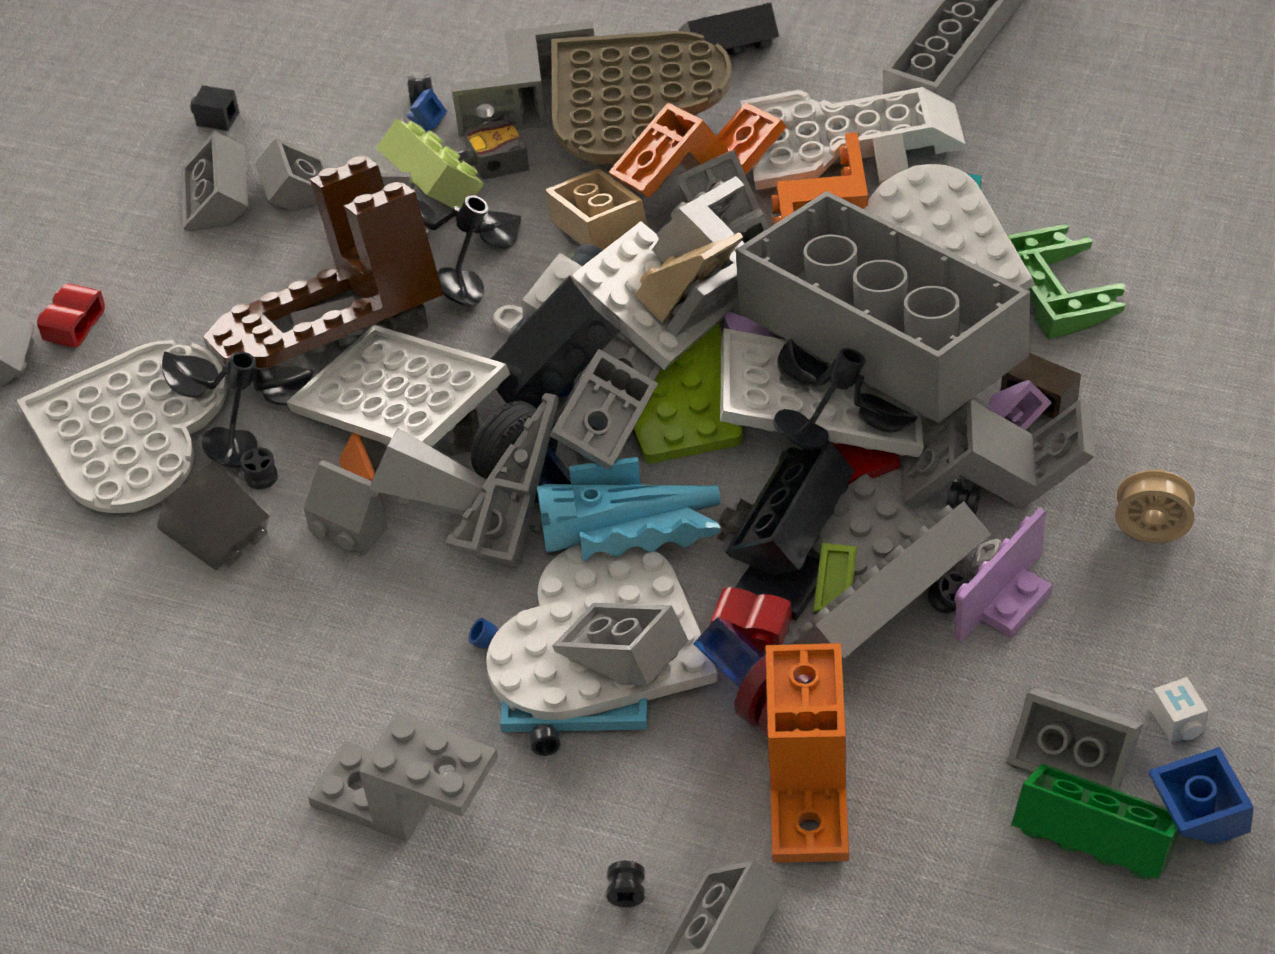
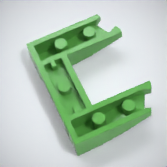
(1056, 310)

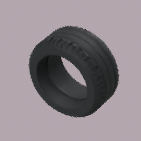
(497, 434)

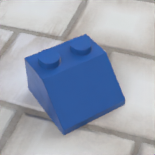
(1204, 797)

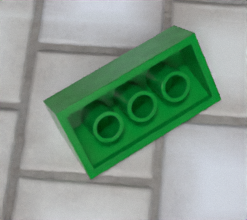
(1096, 821)

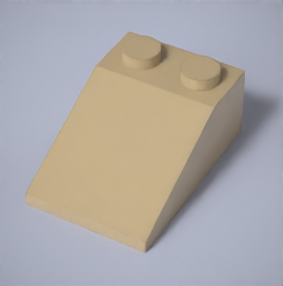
(668, 285)

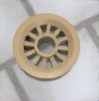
(1155, 506)

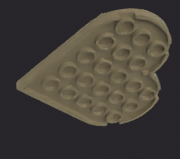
(618, 83)

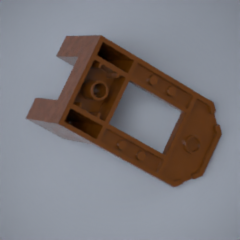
(377, 253)

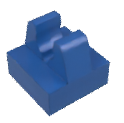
(427, 110)

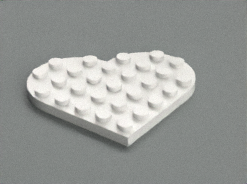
(951, 213)
(121, 429)
(553, 687)

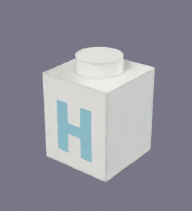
(1179, 710)

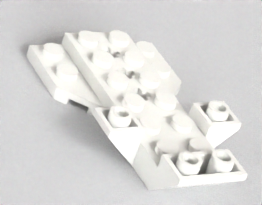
(884, 126)

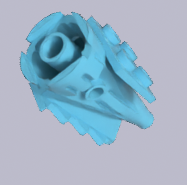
(616, 512)

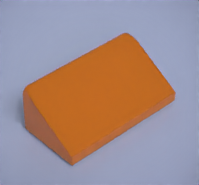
(355, 458)

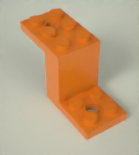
(688, 140)
(848, 186)
(807, 753)

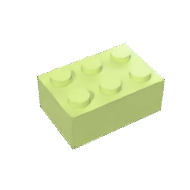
(431, 165)

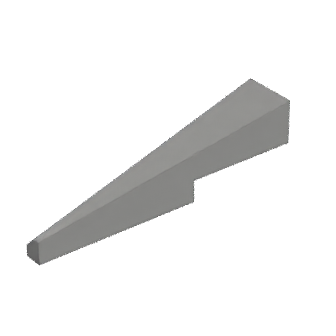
(426, 475)
(502, 512)

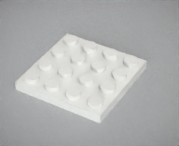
(615, 279)

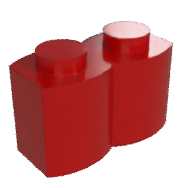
(71, 315)
(758, 617)

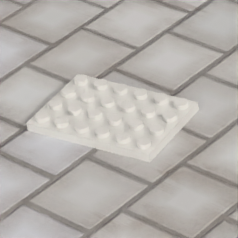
(399, 383)
(757, 390)

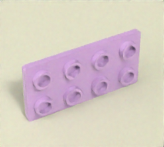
(1003, 588)

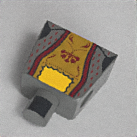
(495, 149)

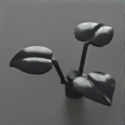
(494, 228)
(844, 372)
(192, 376)

